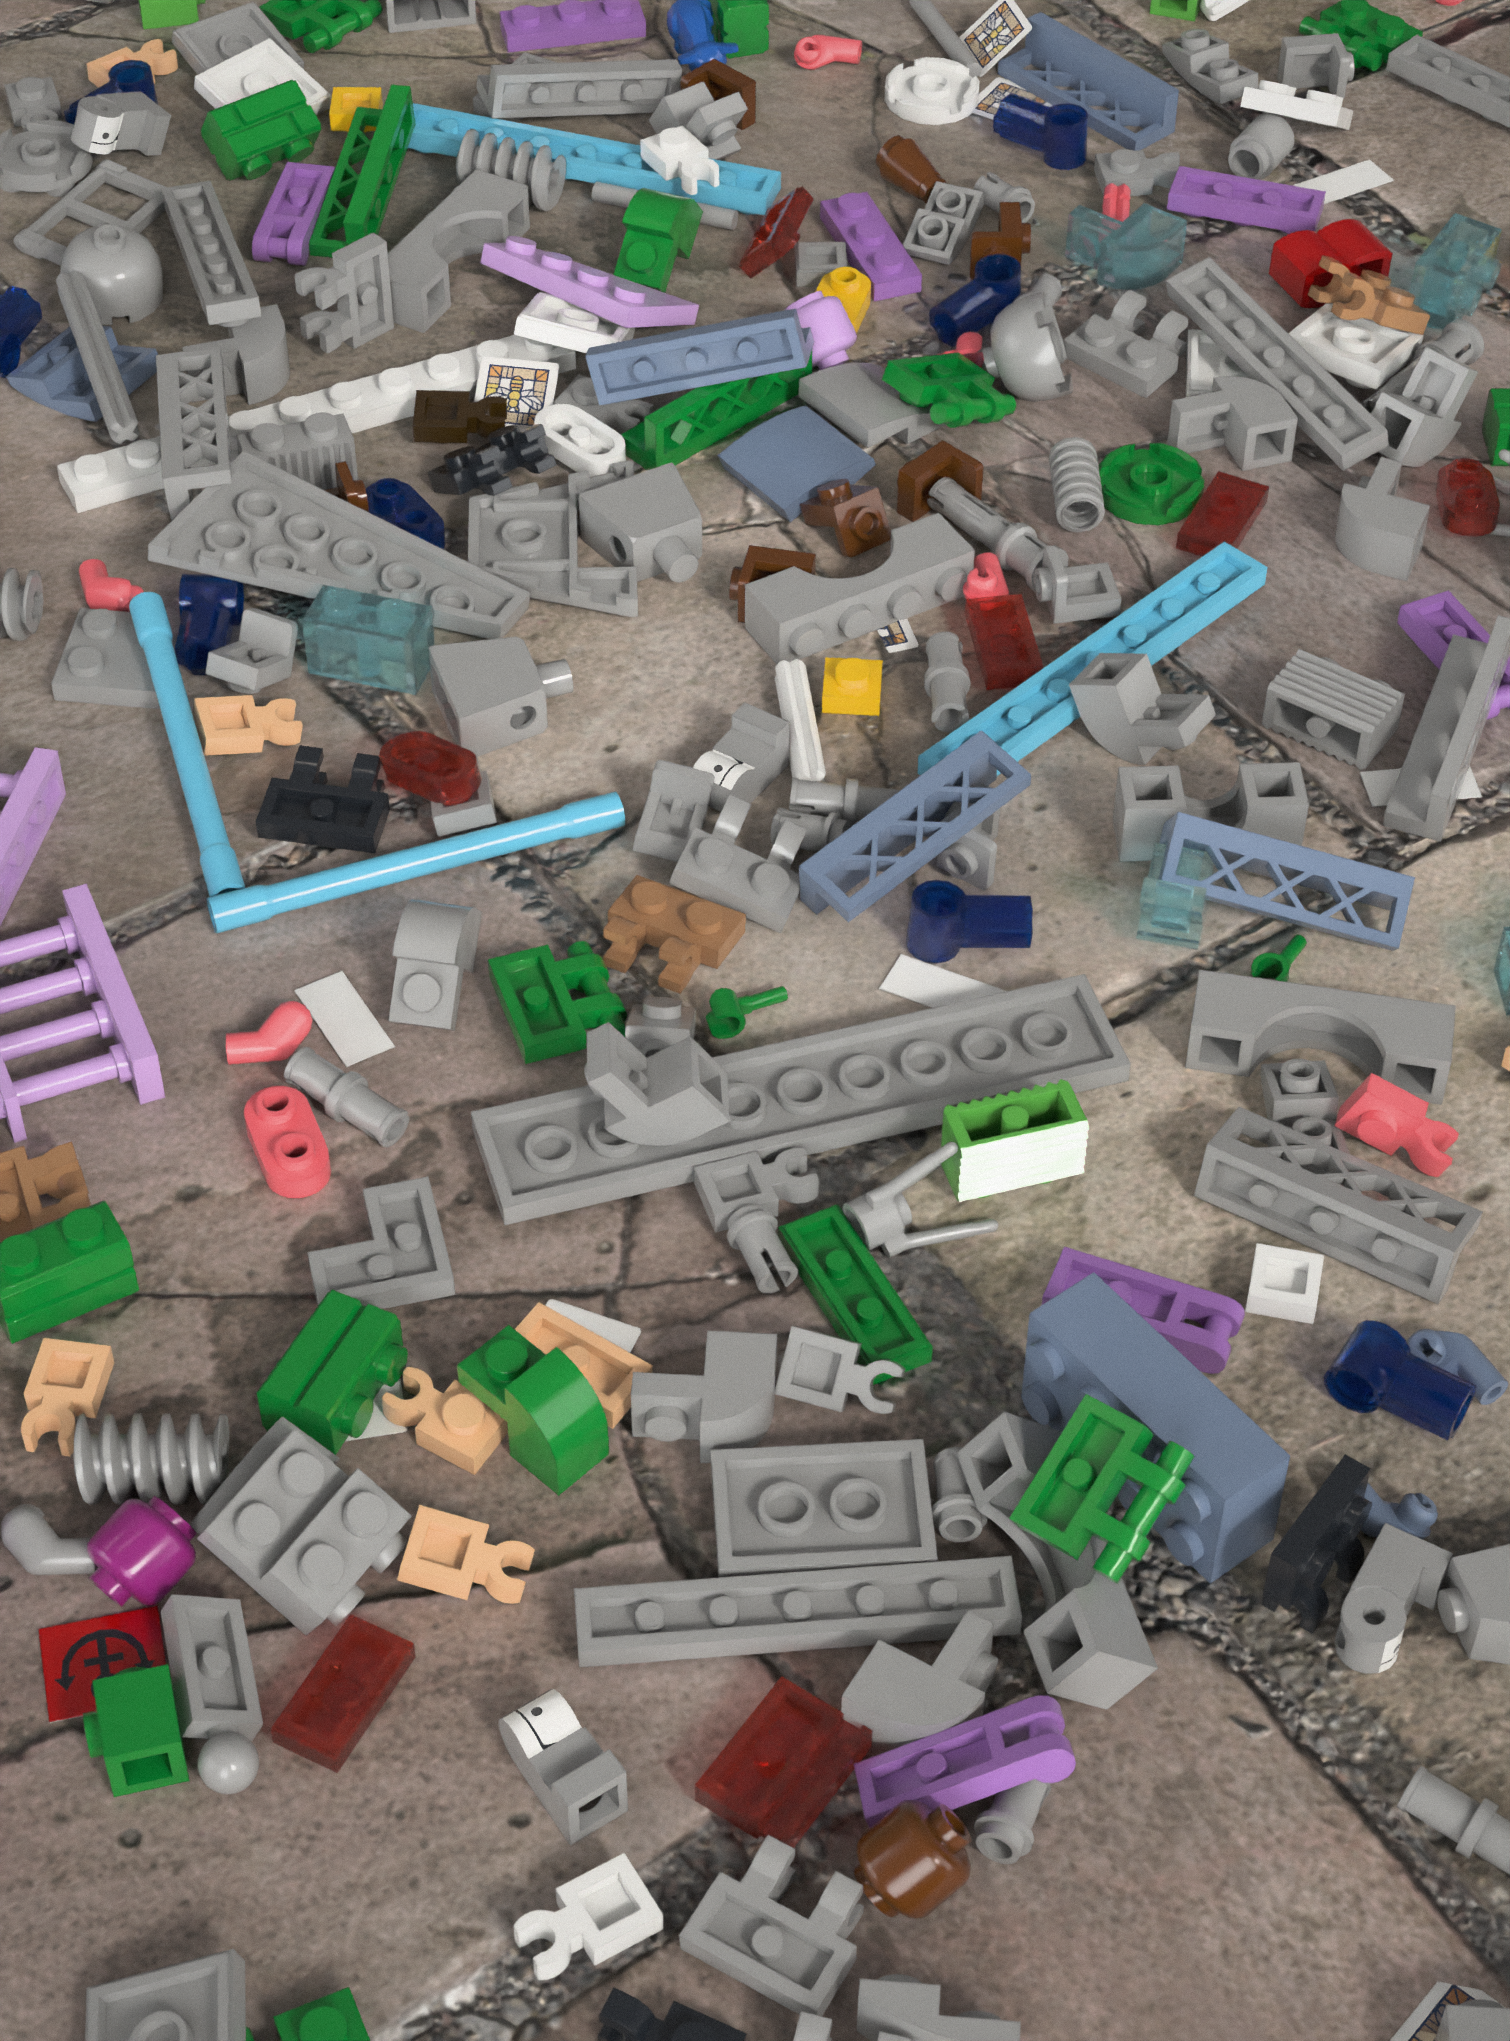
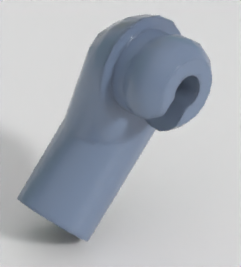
(1460, 1357)
(1412, 1515)

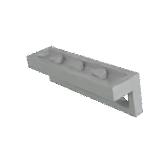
(578, 88)
(180, 419)
(1448, 734)
(1330, 1210)

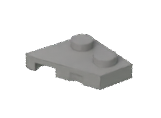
(104, 663)

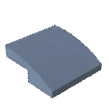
(60, 381)
(792, 457)

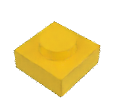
(345, 102)
(852, 686)

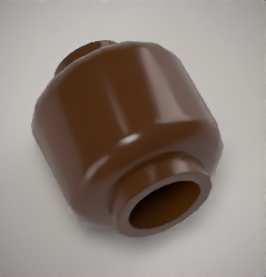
(913, 1859)

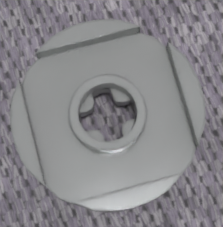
(42, 159)

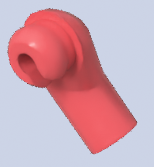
(985, 578)
(105, 591)
(275, 1038)

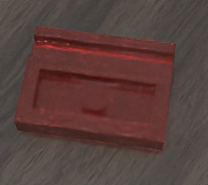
(783, 1765)

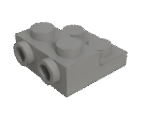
(307, 1533)

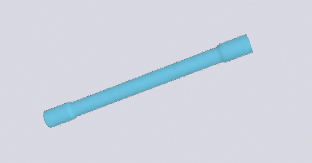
(155, 637)
(262, 902)

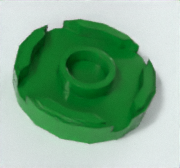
(1150, 484)

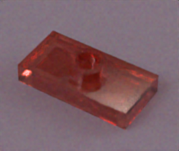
(776, 232)
(1222, 514)
(1003, 640)
(343, 1693)

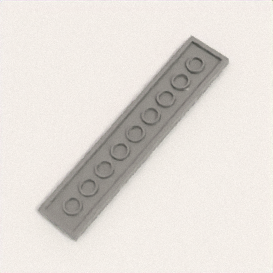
(809, 1095)

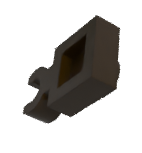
(450, 416)

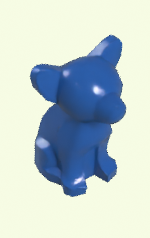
(691, 28)

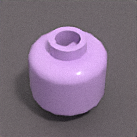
(829, 326)

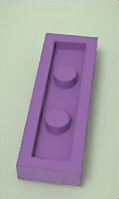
(571, 24)
(1245, 200)
(871, 245)

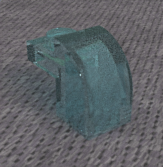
(1128, 252)
(1171, 910)

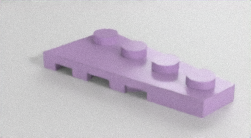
(586, 287)

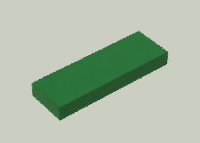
(854, 1290)

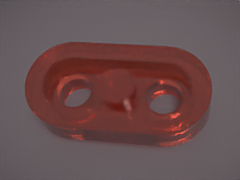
(1467, 498)
(431, 767)

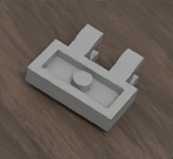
(362, 294)
(1121, 355)
(736, 877)
(770, 1946)

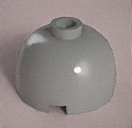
(118, 269)
(1028, 350)

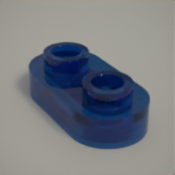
(406, 509)

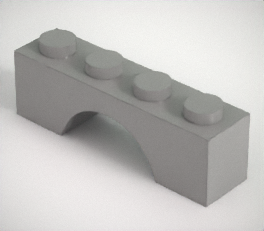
(475, 213)
(807, 613)
(1251, 1018)
(1089, 1635)

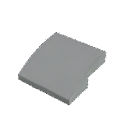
(865, 404)

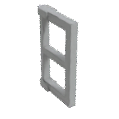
(37, 245)

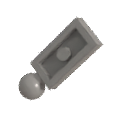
(214, 1687)

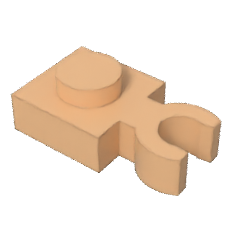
(150, 52)
(240, 727)
(62, 1385)
(448, 1423)
(450, 1554)

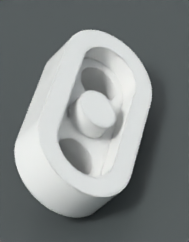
(580, 439)

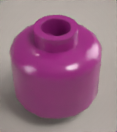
(141, 1552)

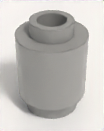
(1261, 147)

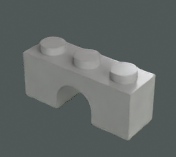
(1264, 800)

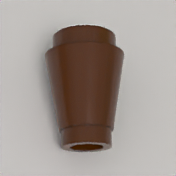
(907, 167)

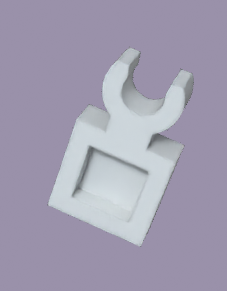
(680, 155)
(597, 1912)

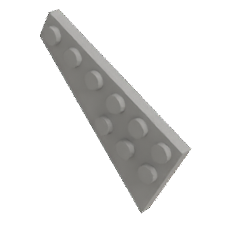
(298, 537)

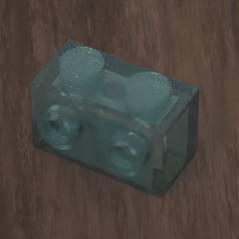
(1456, 270)
(368, 639)

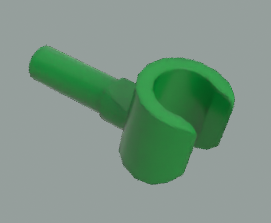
(1278, 965)
(728, 1010)

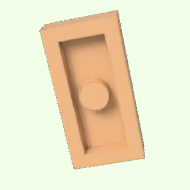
(600, 1361)

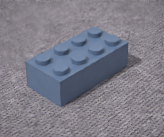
(1103, 1348)

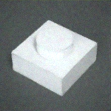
(1284, 1283)

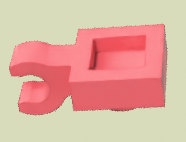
(1395, 1118)

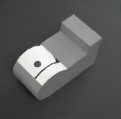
(120, 123)
(747, 756)
(1375, 1610)
(564, 1765)

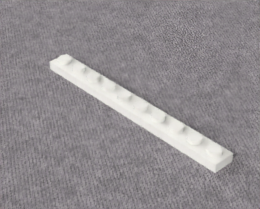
(366, 403)

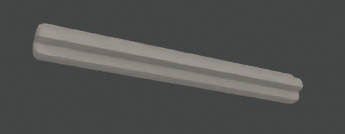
(97, 357)

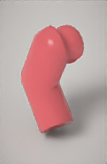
(822, 50)

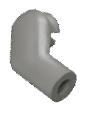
(40, 1548)

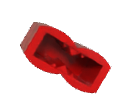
(1298, 256)

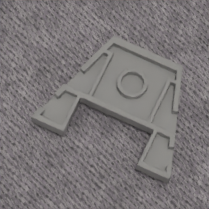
(533, 543)

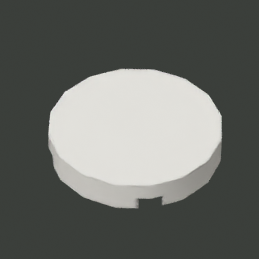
(932, 91)

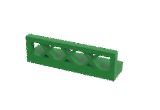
(378, 176)
(707, 416)

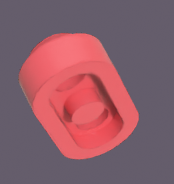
(282, 1129)

